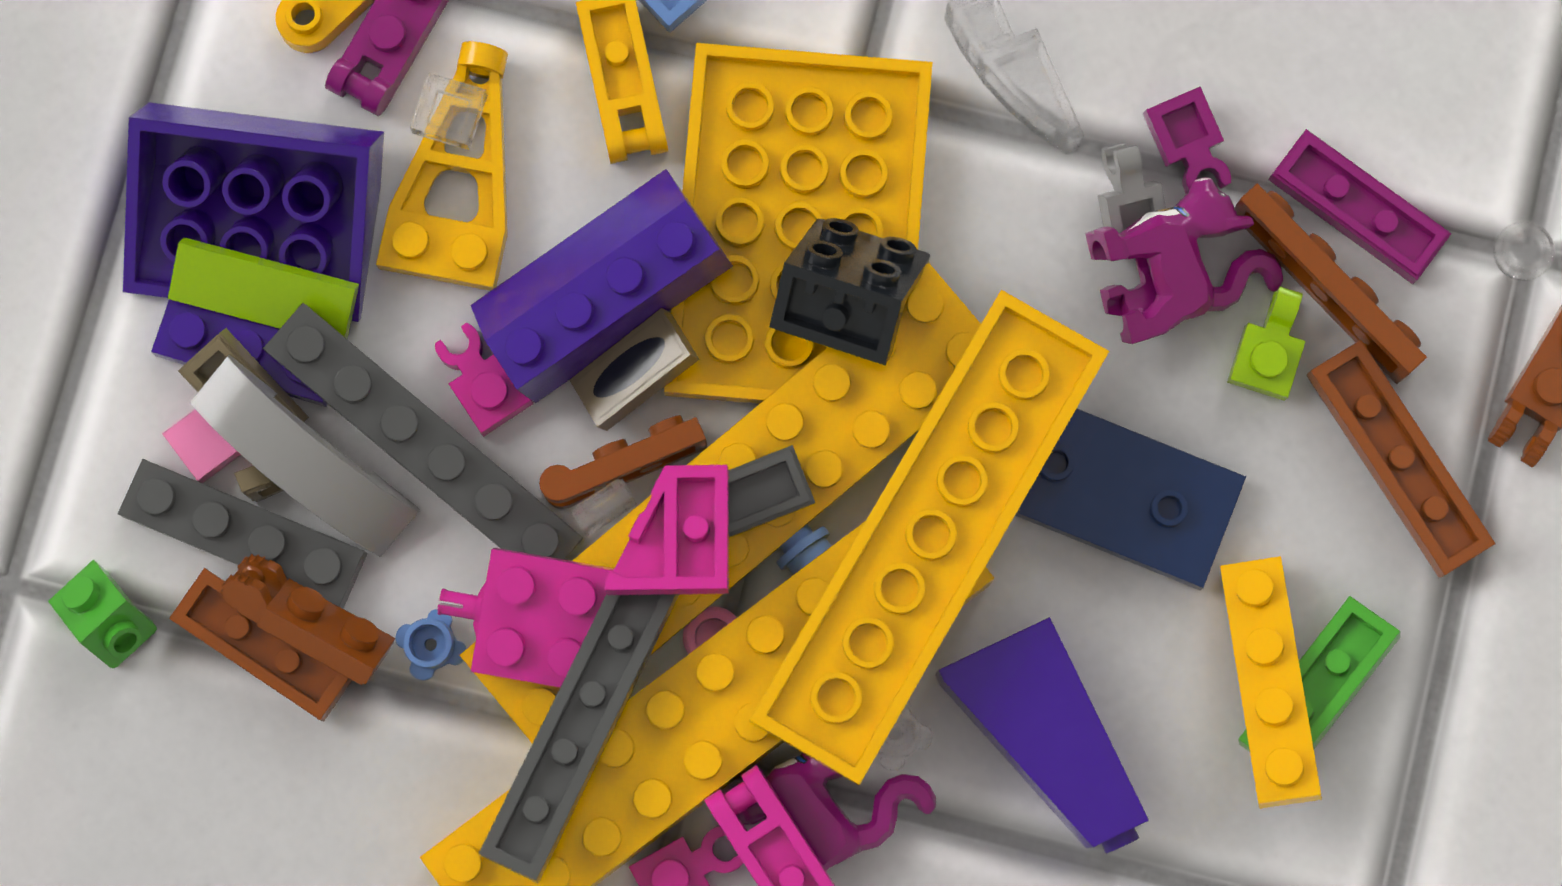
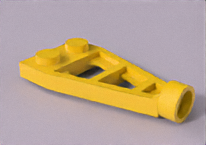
(446, 247)

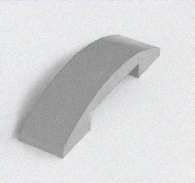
(301, 460)

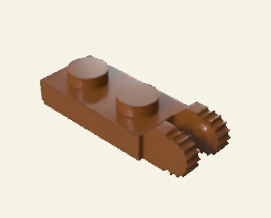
(1536, 395)
(306, 619)

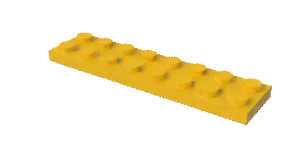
(929, 537)

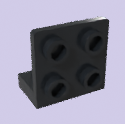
(847, 289)

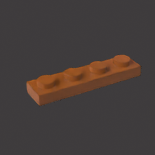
(1344, 299)
(1400, 459)

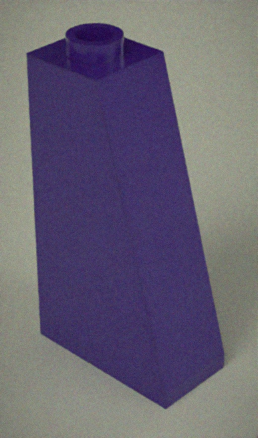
(1046, 727)

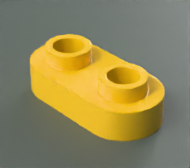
(328, 23)

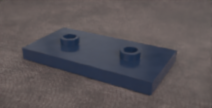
(1134, 498)

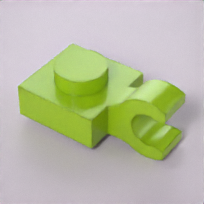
(1267, 354)

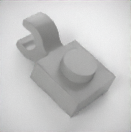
(1131, 195)

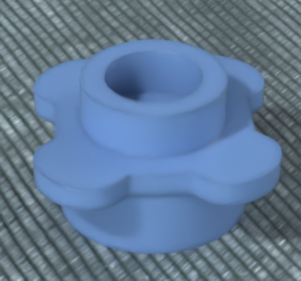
(414, 638)

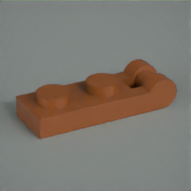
(668, 443)

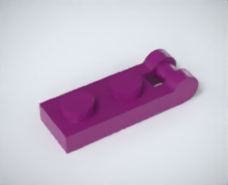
(389, 40)

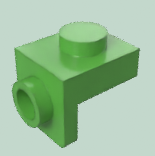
(102, 615)

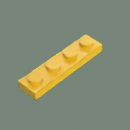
(1270, 683)

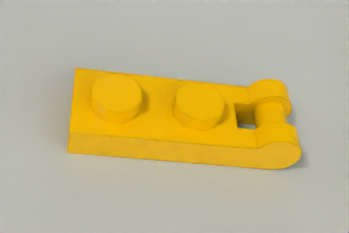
(621, 76)

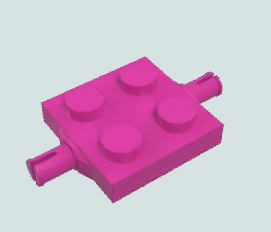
(530, 615)

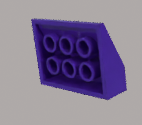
(251, 187)

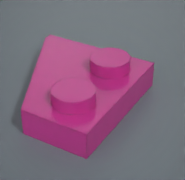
(679, 536)

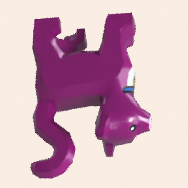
(1171, 266)
(827, 829)

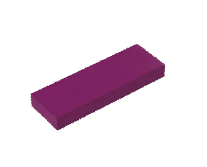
(1359, 206)

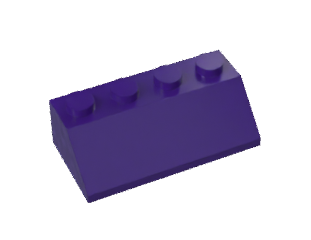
(598, 286)

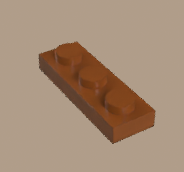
(266, 657)

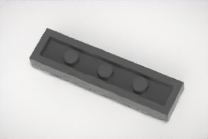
(238, 529)

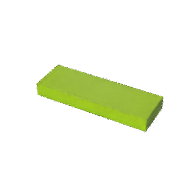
(257, 287)

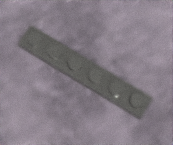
(418, 438)
(575, 732)

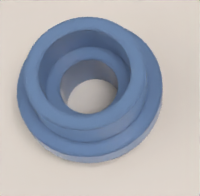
(803, 548)

